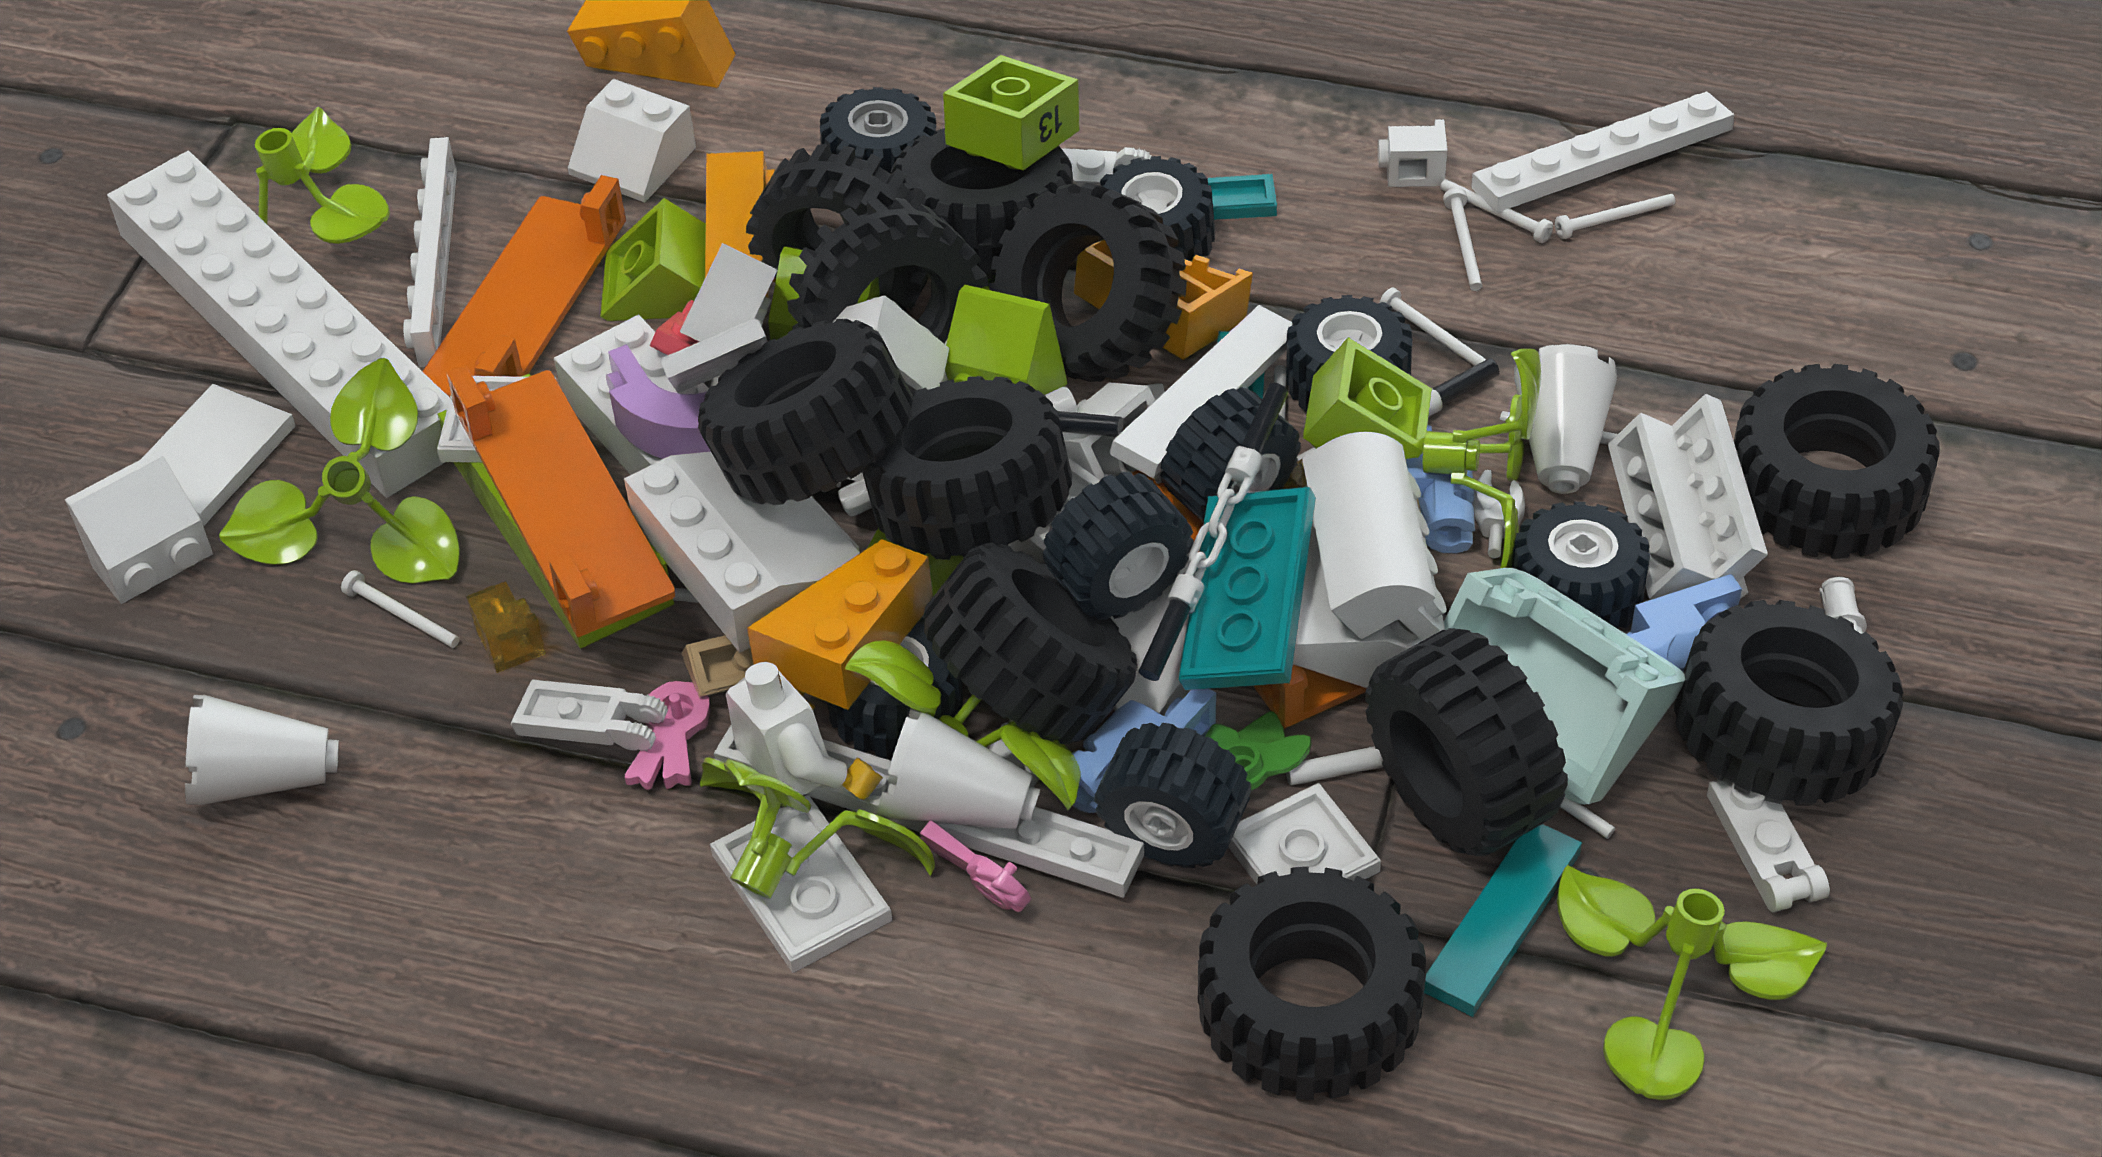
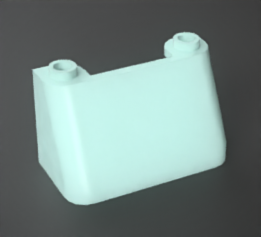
(1590, 675)

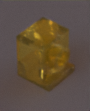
(505, 627)

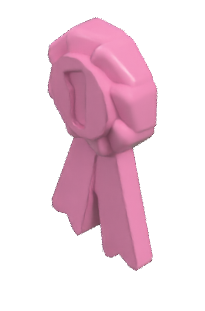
(683, 720)
(986, 876)

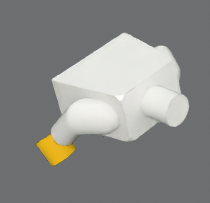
(782, 737)

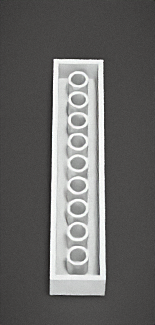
(270, 305)

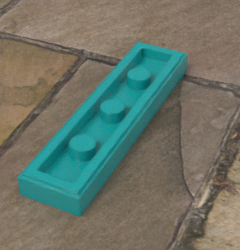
(1500, 919)

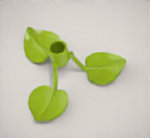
(319, 147)
(1460, 453)
(414, 543)
(911, 683)
(767, 854)
(1761, 961)

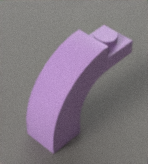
(650, 416)

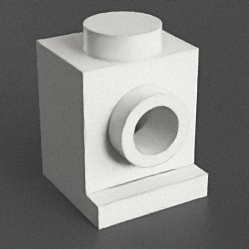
(1414, 155)

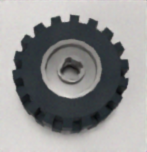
(876, 123)

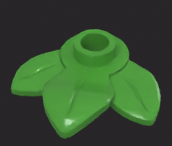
(1262, 747)

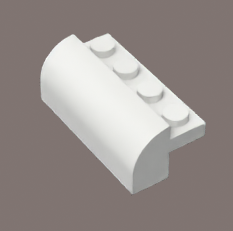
(1688, 498)
(1373, 536)

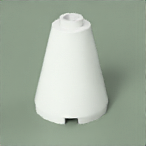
(1569, 414)
(252, 752)
(953, 779)

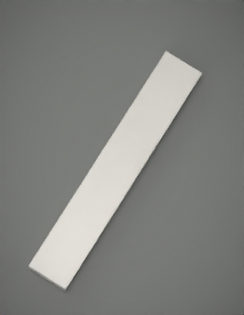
(1230, 364)

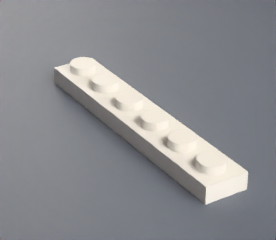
(1602, 151)
(433, 244)

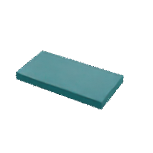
(1251, 594)

